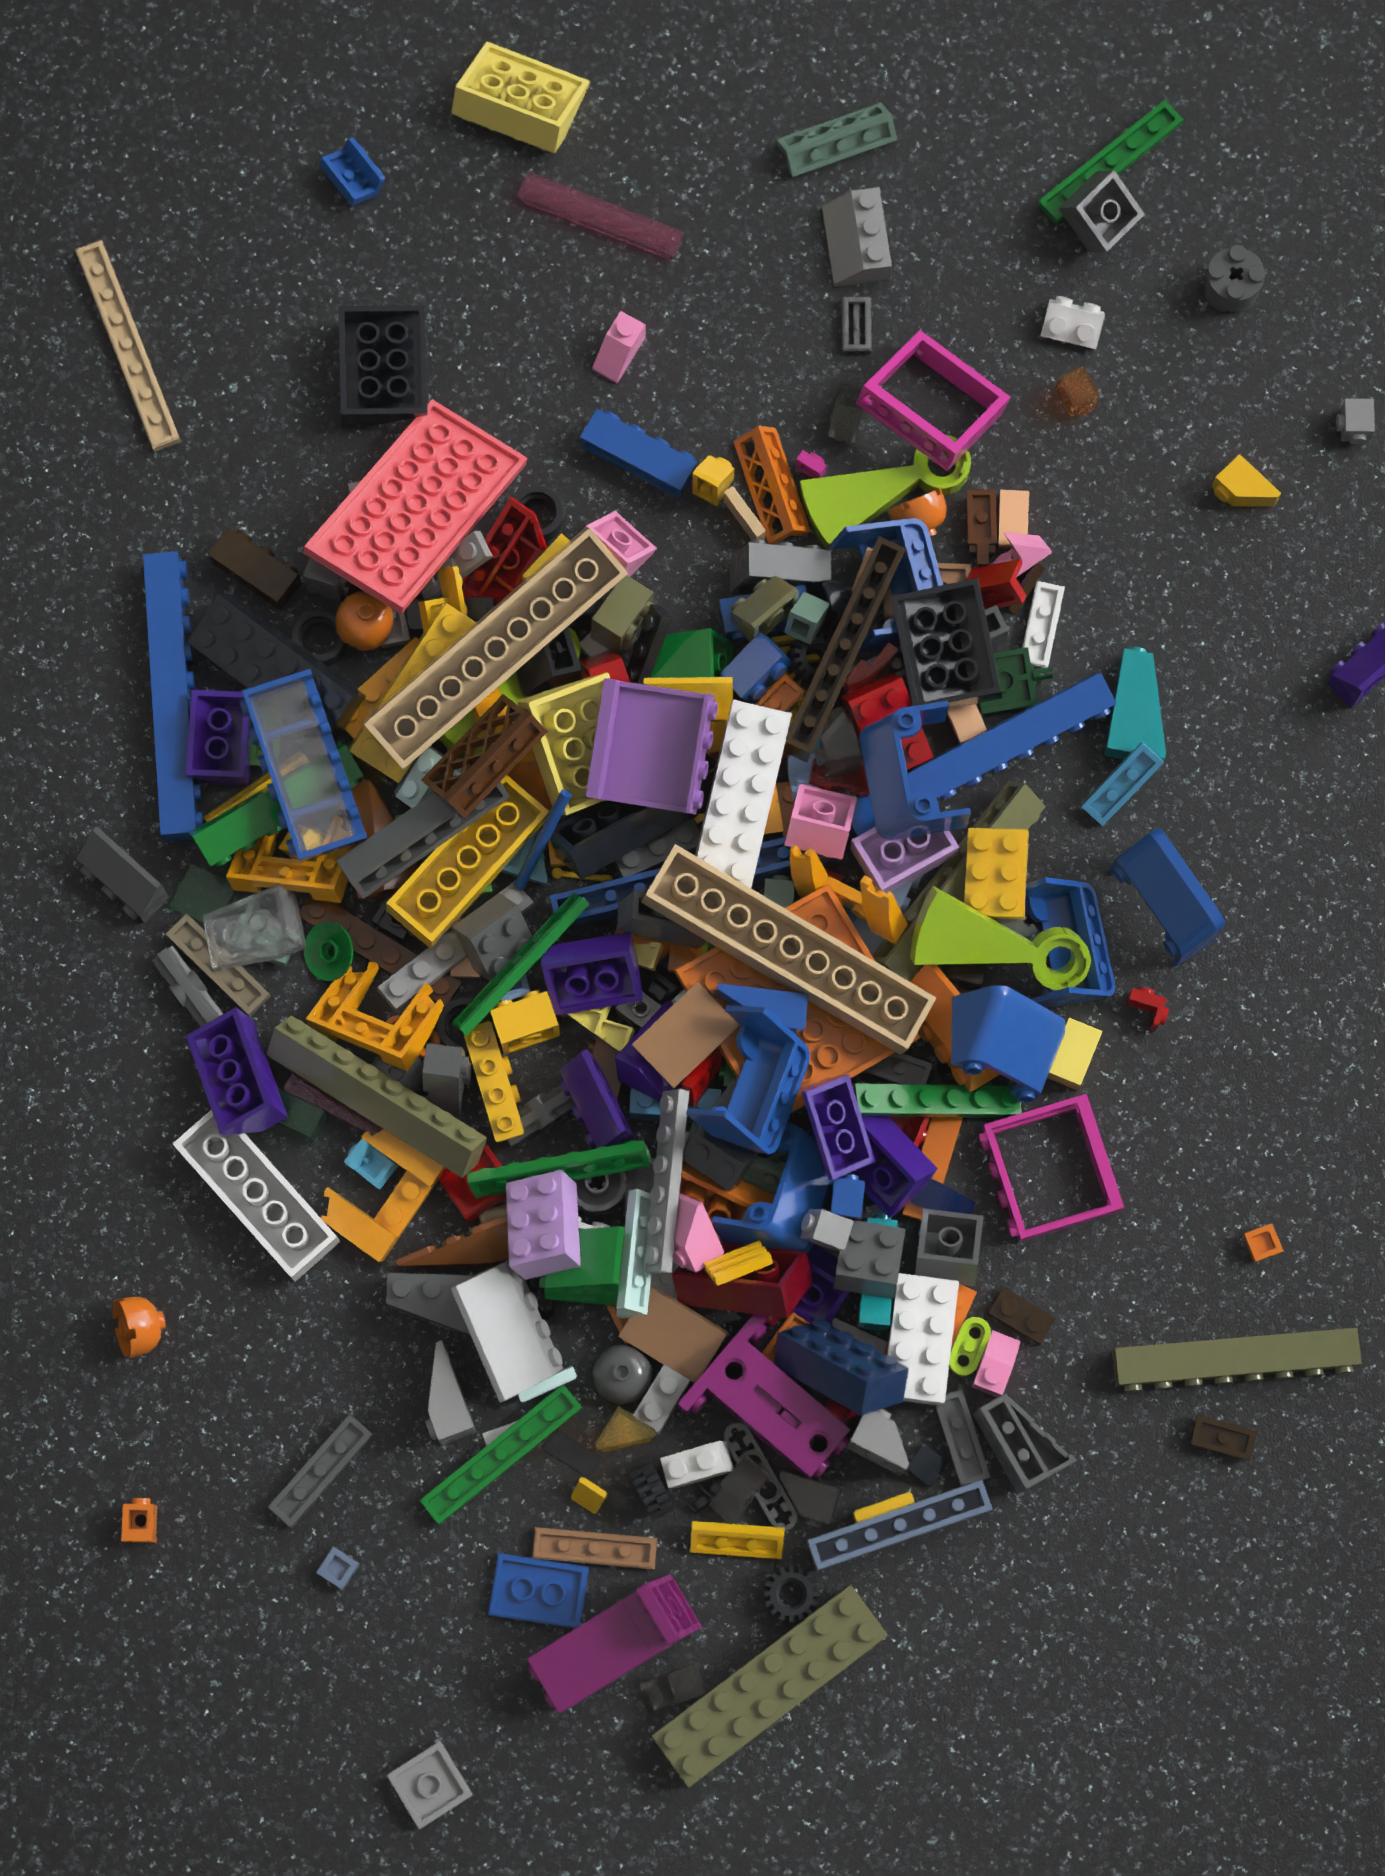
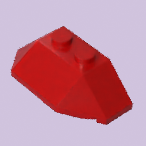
(515, 545)

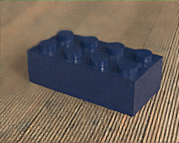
(841, 1367)

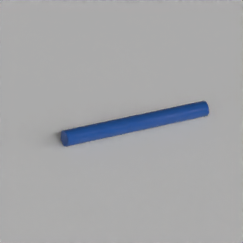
(542, 839)

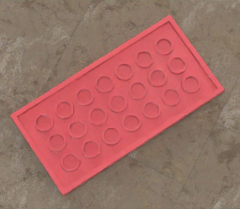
(415, 506)

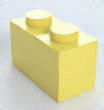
(1074, 1054)

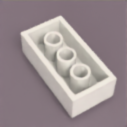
(923, 1334)

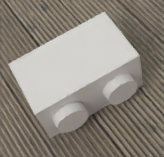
(697, 1464)

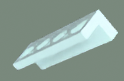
(634, 1281)

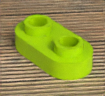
(969, 1347)

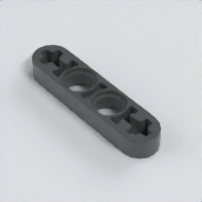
(747, 1439)

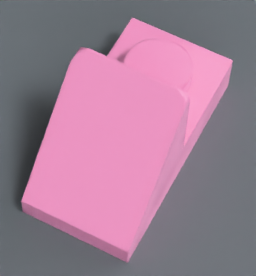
(1025, 547)

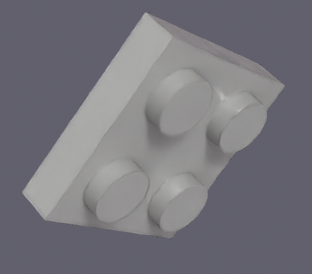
(430, 1785)

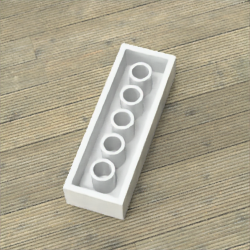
(742, 789)
(258, 1196)

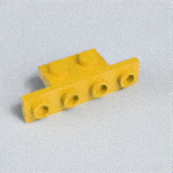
(452, 594)
(493, 1082)

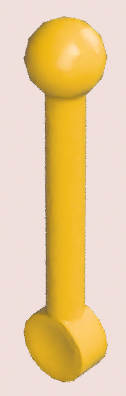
(558, 873)

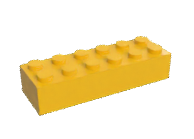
(441, 633)
(466, 866)

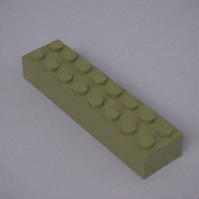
(769, 1686)

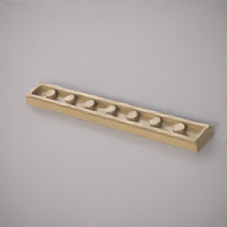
(128, 346)

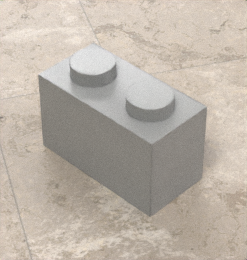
(662, 1398)

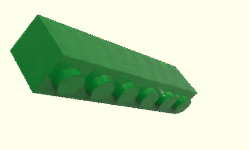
(251, 819)

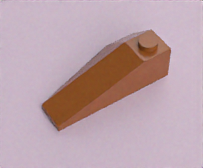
(375, 817)
(483, 1248)

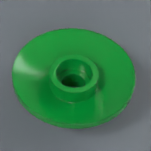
(320, 949)

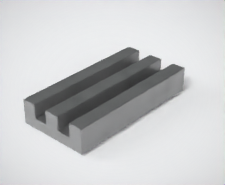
(856, 347)

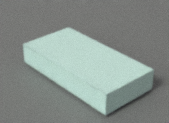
(562, 1377)

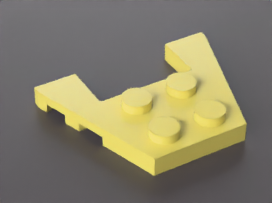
(596, 1020)

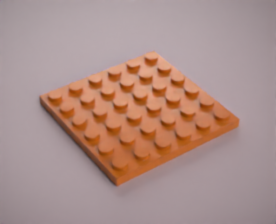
(832, 1043)

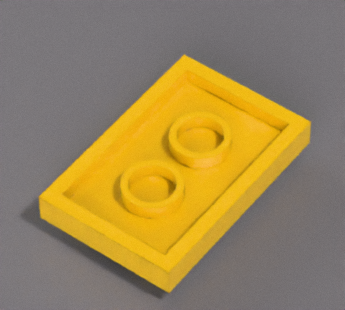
(997, 872)

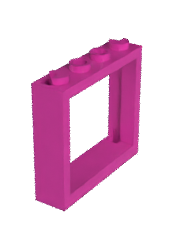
(912, 426)
(1096, 1151)

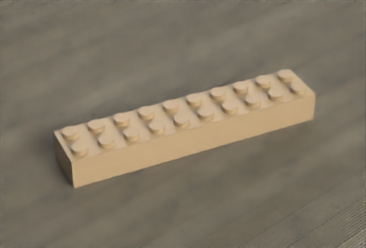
(495, 647)
(788, 949)

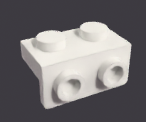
(1073, 322)

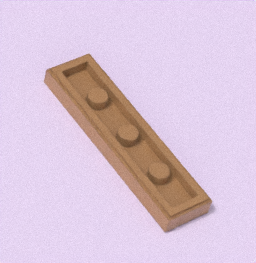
(594, 1548)

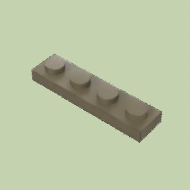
(233, 981)

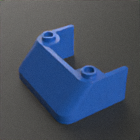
(915, 571)
(894, 807)
(1171, 894)
(1073, 907)
(765, 1086)
(801, 1188)

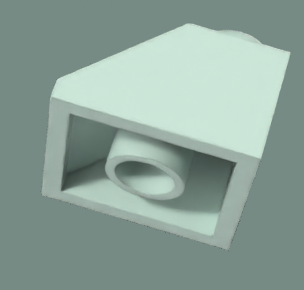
(411, 788)

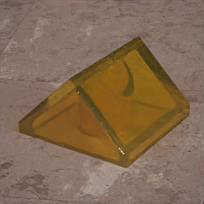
(623, 1432)

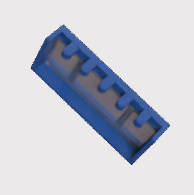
(303, 766)

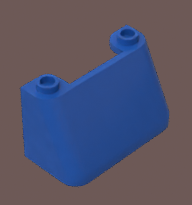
(1008, 1035)

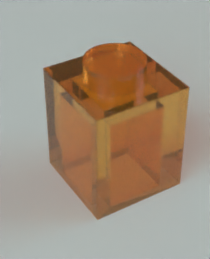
(1077, 392)

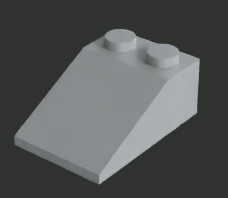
(447, 1405)

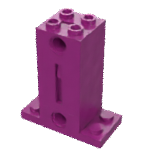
(769, 1403)
(613, 1643)

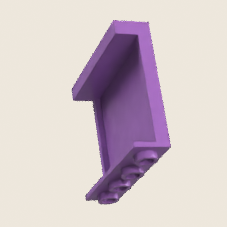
(651, 746)

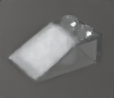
(255, 929)

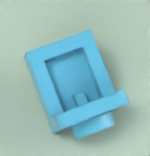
(370, 1163)

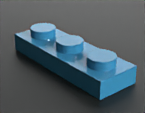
(1122, 783)

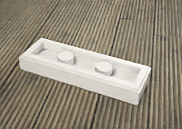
(1042, 622)

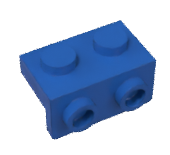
(353, 173)

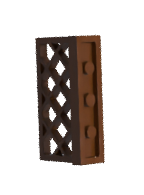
(494, 761)

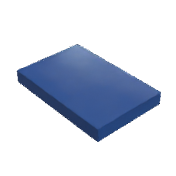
(538, 1591)

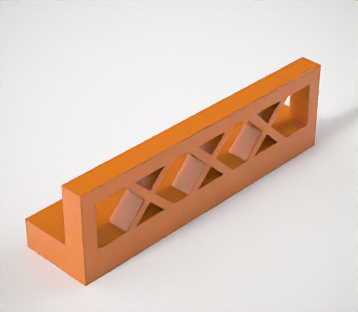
(777, 474)

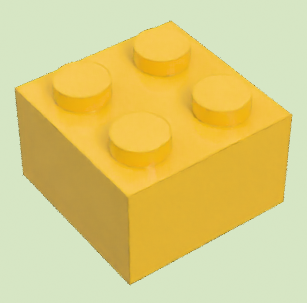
(525, 1021)

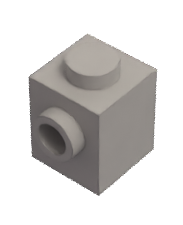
(1356, 421)
(639, 1012)
(826, 1229)

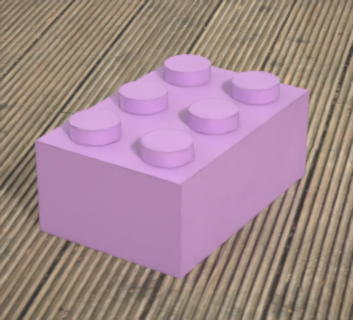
(901, 860)
(543, 1224)

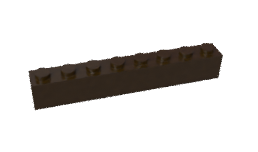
(843, 649)

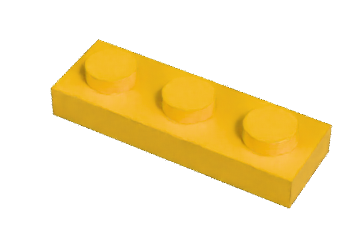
(737, 1540)

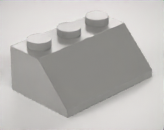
(857, 238)
(879, 1441)

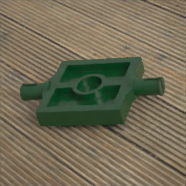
(1016, 681)

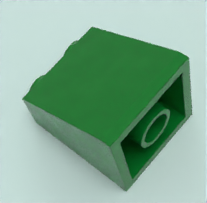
(694, 655)
(599, 1271)

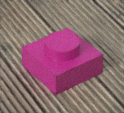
(811, 465)

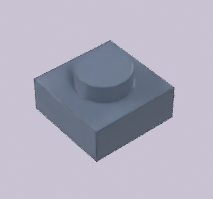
(338, 1568)

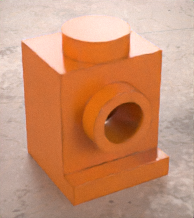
(130, 1530)

